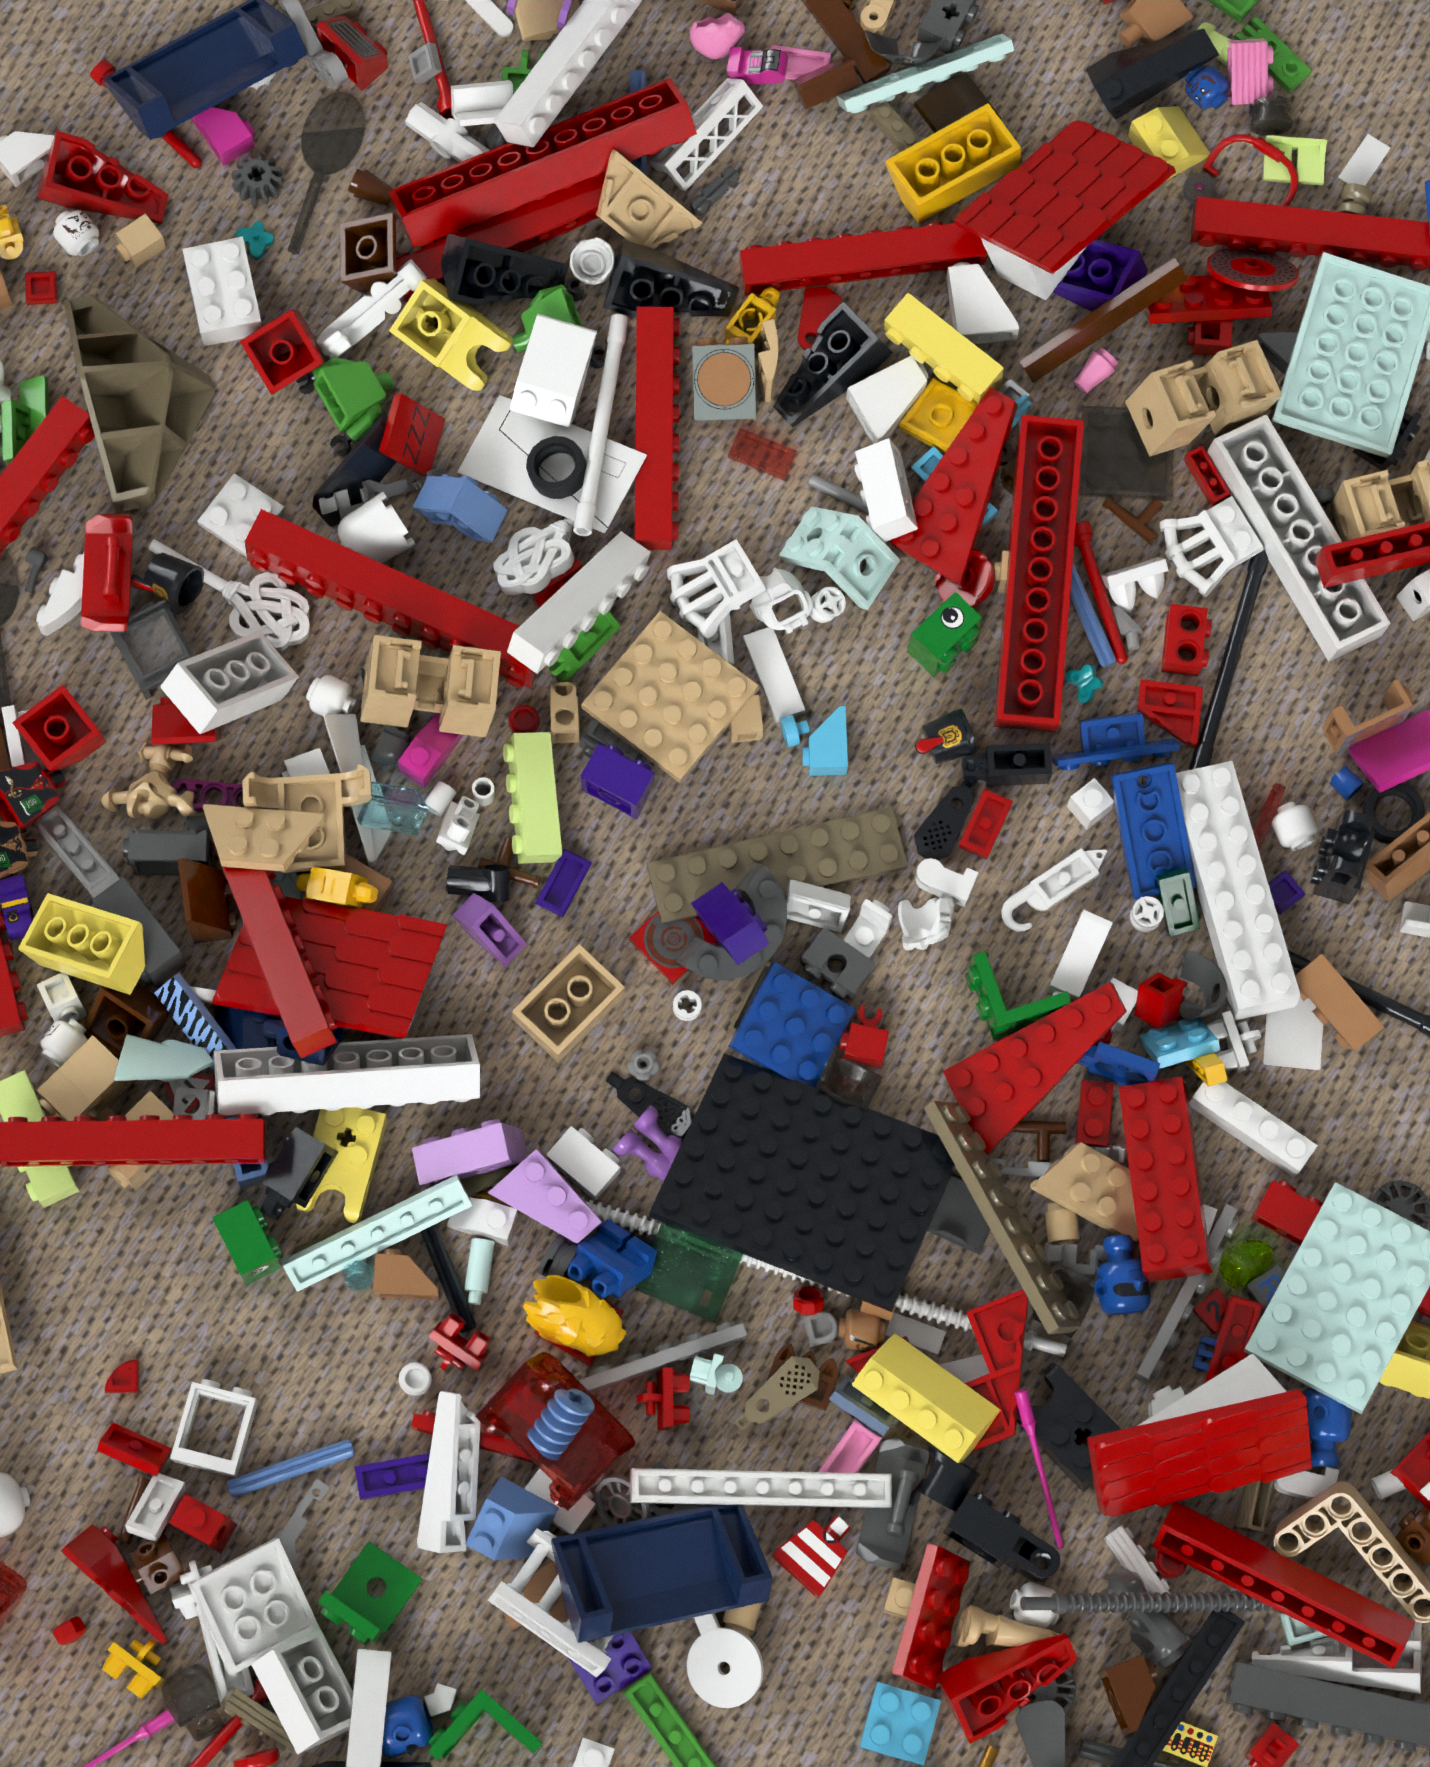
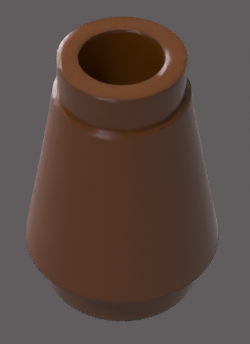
(369, 187)

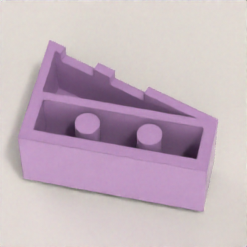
(469, 1152)
(547, 1197)

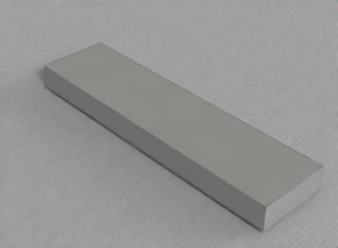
(76, 851)

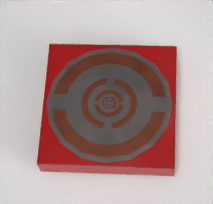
(667, 941)

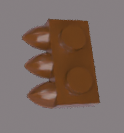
(827, 1377)

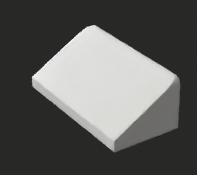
(817, 905)

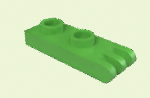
(1286, 66)
(585, 646)

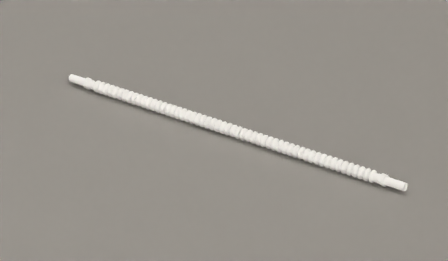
(904, 1302)

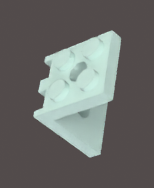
(837, 545)

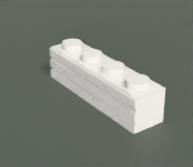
(1133, 1559)

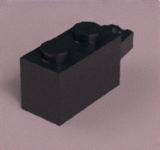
(1010, 765)
(296, 1172)

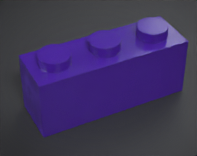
(731, 922)

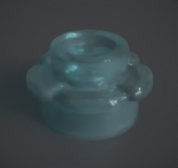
(358, 1275)

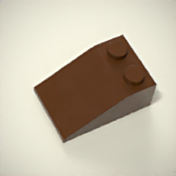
(206, 902)

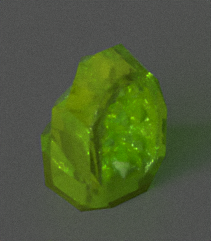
(1245, 1262)

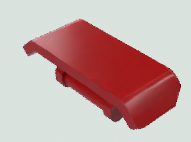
(107, 573)

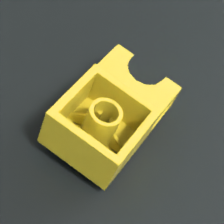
(458, 333)
(355, 1164)

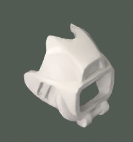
(779, 586)
(927, 922)

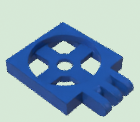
(1123, 1062)

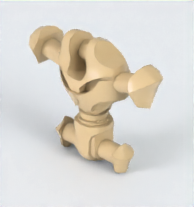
(152, 793)

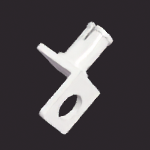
(207, 1102)

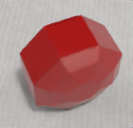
(808, 1300)
(70, 1631)

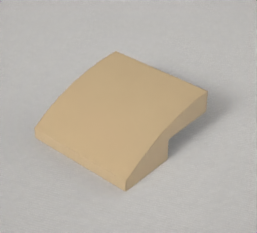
(539, 18)
(767, 359)

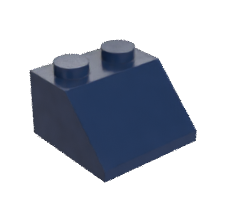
(244, 1027)

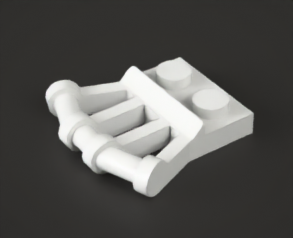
(1228, 533)
(734, 580)

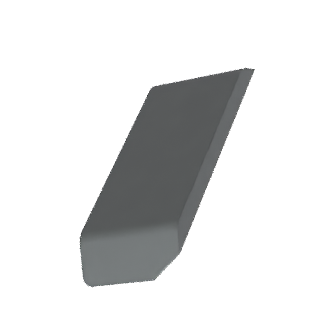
(888, 1530)

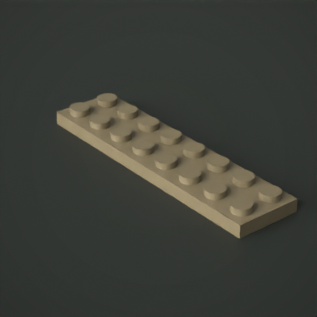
(812, 854)
(1003, 1218)

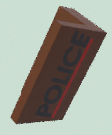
(827, 82)

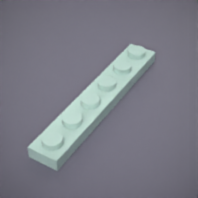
(933, 70)
(377, 1233)

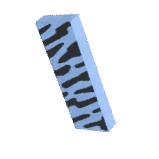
(193, 1016)

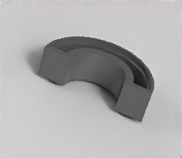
(768, 901)

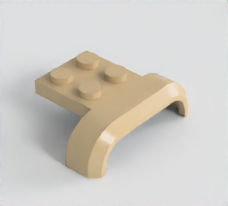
(313, 794)

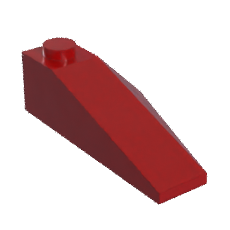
(994, 1684)

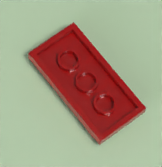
(1208, 300)
(931, 1616)

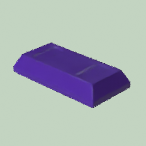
(563, 883)

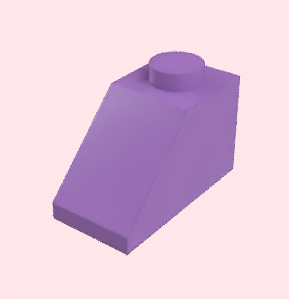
(489, 929)

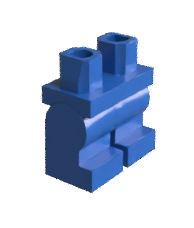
(612, 1261)

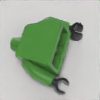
(556, 303)
(350, 395)

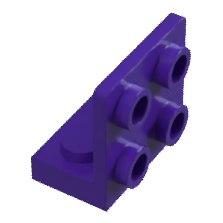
(625, 1666)

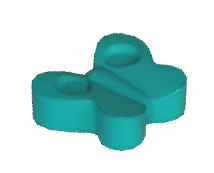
(256, 239)
(1086, 682)

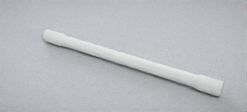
(586, 508)

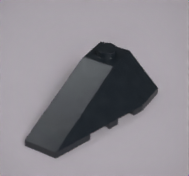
(1140, 72)
(490, 273)
(657, 280)
(839, 358)

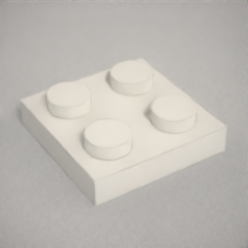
(235, 511)

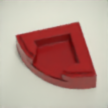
(124, 1378)

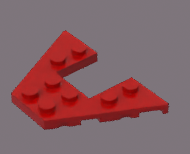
(1001, 1337)

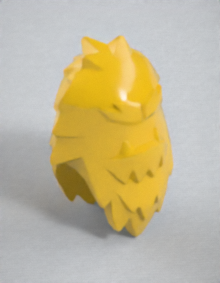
(574, 1316)

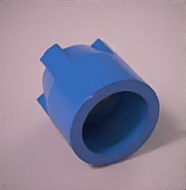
(1346, 783)

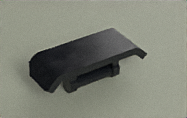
(359, 465)

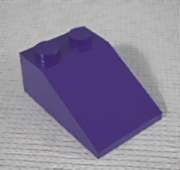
(1101, 274)

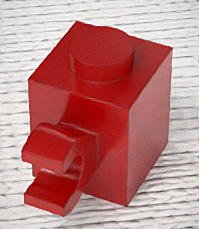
(1159, 1000)
(865, 1042)
(1271, 1748)

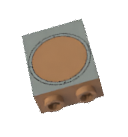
(724, 379)
(1342, 732)

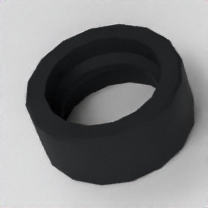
(549, 447)
(1405, 792)

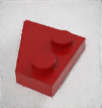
(1172, 708)

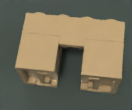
(1181, 402)
(1379, 505)
(455, 687)
(87, 1088)

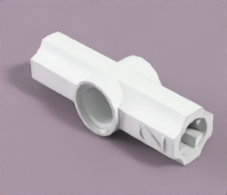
(443, 135)

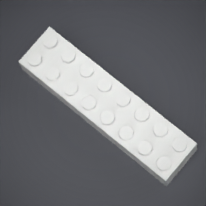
(1292, 533)
(1235, 893)
(353, 1076)

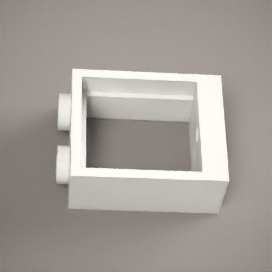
(204, 1461)

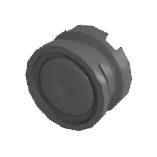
(558, 1257)

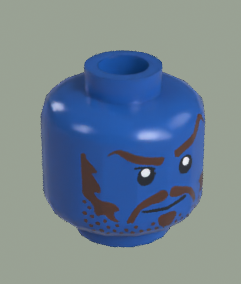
(1207, 87)

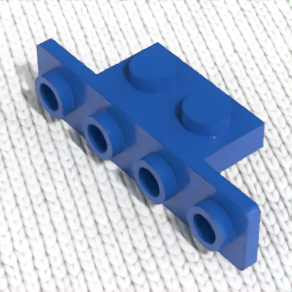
(1113, 739)

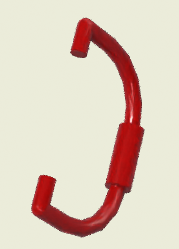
(1262, 146)

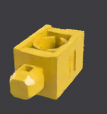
(753, 306)
(337, 887)

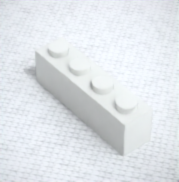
(1253, 1126)

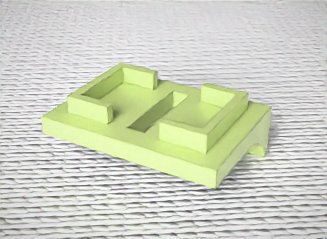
(1309, 160)

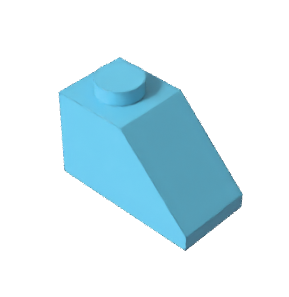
(828, 746)

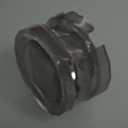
(1270, 116)

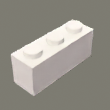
(885, 490)

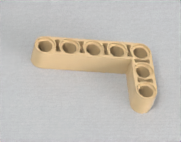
(1364, 1541)

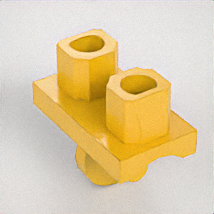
(10, 235)
(121, 1659)

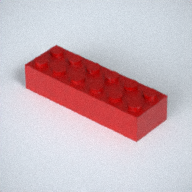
(1165, 1179)

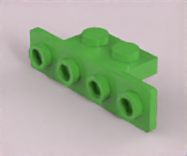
(23, 418)

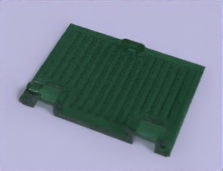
(686, 1268)

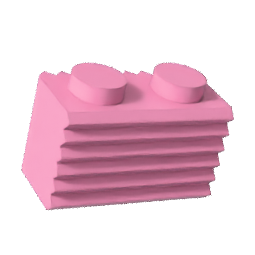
(1249, 70)

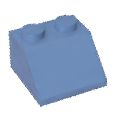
(508, 1521)

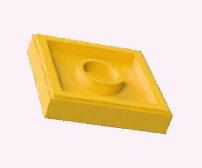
(937, 415)

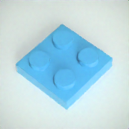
(1179, 1042)
(900, 1724)

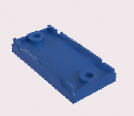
(1151, 826)

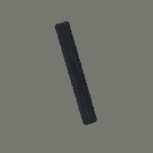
(448, 1276)

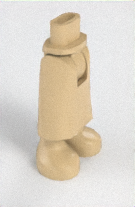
(999, 1630)

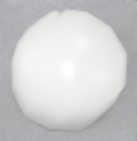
(592, 261)

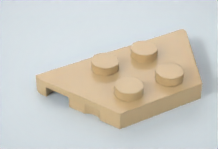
(639, 206)
(260, 836)
(1092, 1189)

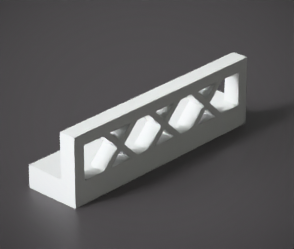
(706, 122)

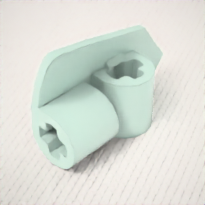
(162, 1061)

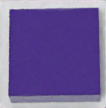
(1285, 892)

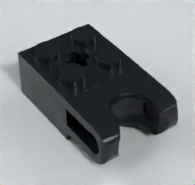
(1344, 857)
(1065, 1421)
(1000, 1538)

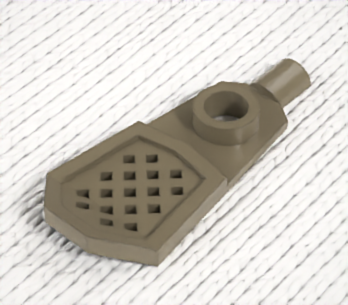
(777, 1395)

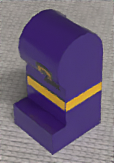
(16, 906)

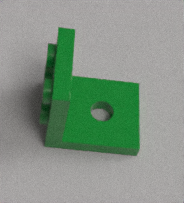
(992, 1008)
(365, 1614)
(467, 1715)

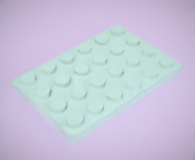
(1355, 355)
(1345, 1298)

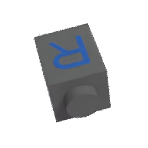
(1265, 1286)

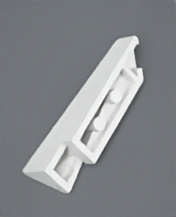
(348, 754)
(451, 1477)

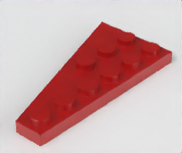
(958, 491)
(1022, 1069)

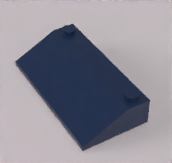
(205, 67)
(660, 1570)

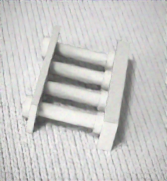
(537, 1616)

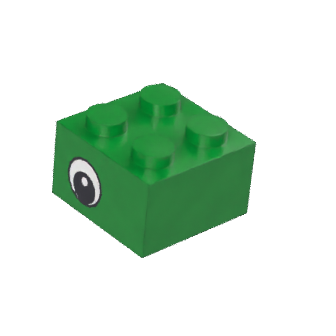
(945, 635)
(246, 1242)

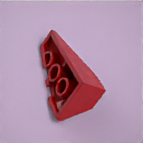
(90, 181)
(105, 1565)

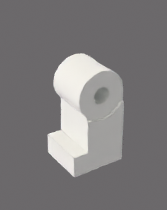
(943, 882)
(1306, 1484)

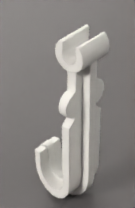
(369, 311)

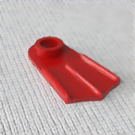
(816, 307)

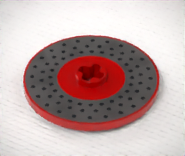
(1252, 270)

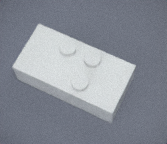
(229, 682)

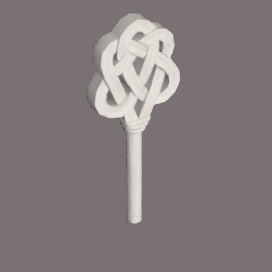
(535, 558)
(263, 603)

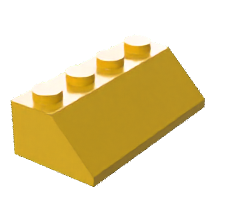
(954, 163)

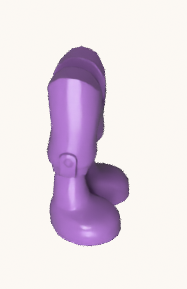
(656, 1163)

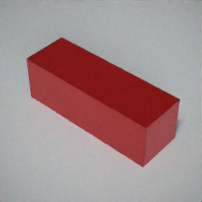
(1206, 476)

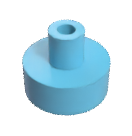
(792, 730)

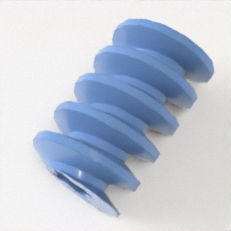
(560, 1422)

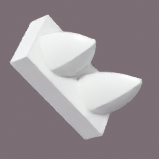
(1122, 581)

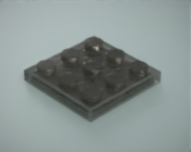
(1117, 461)

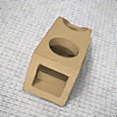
(877, 15)
(564, 713)

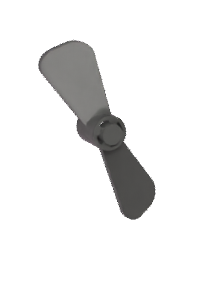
(1043, 1733)

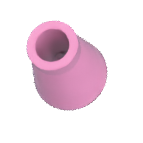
(1096, 369)

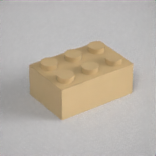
(568, 1003)

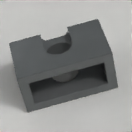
(831, 947)

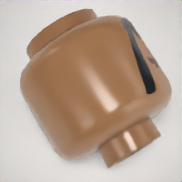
(861, 1330)

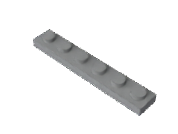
(1181, 1307)
(664, 1356)

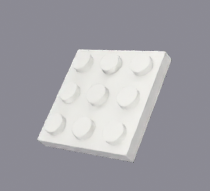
(253, 1605)

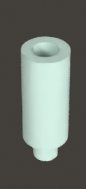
(479, 1269)

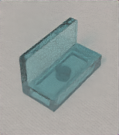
(393, 809)

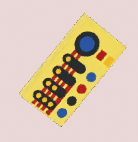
(1191, 1744)

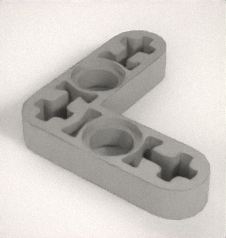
(324, 63)

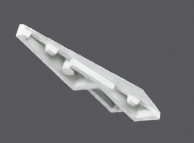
(1340, 1663)

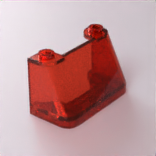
(588, 1457)

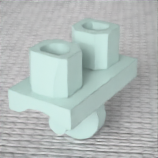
(714, 1374)

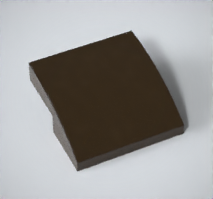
(951, 102)

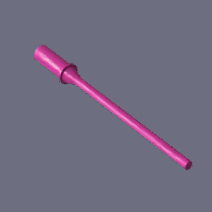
(1028, 1423)
(144, 1731)

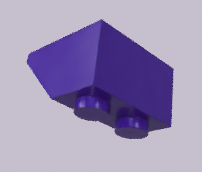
(617, 780)

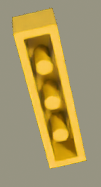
(1209, 1069)

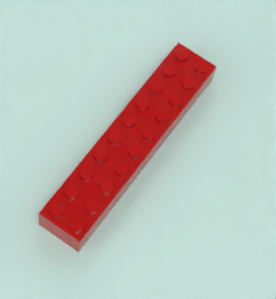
(562, 157)
(1038, 573)
(380, 592)

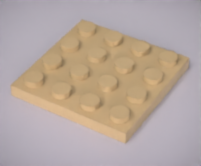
(669, 696)

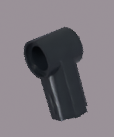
(489, 881)

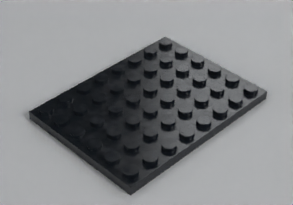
(806, 1182)

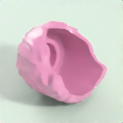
(716, 36)

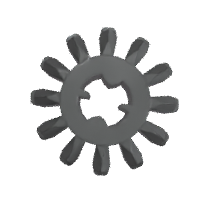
(269, 176)

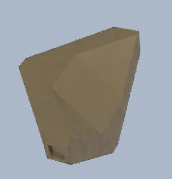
(138, 401)

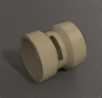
(1355, 199)

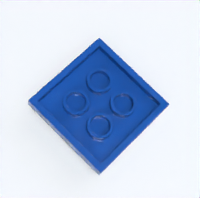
(791, 1026)

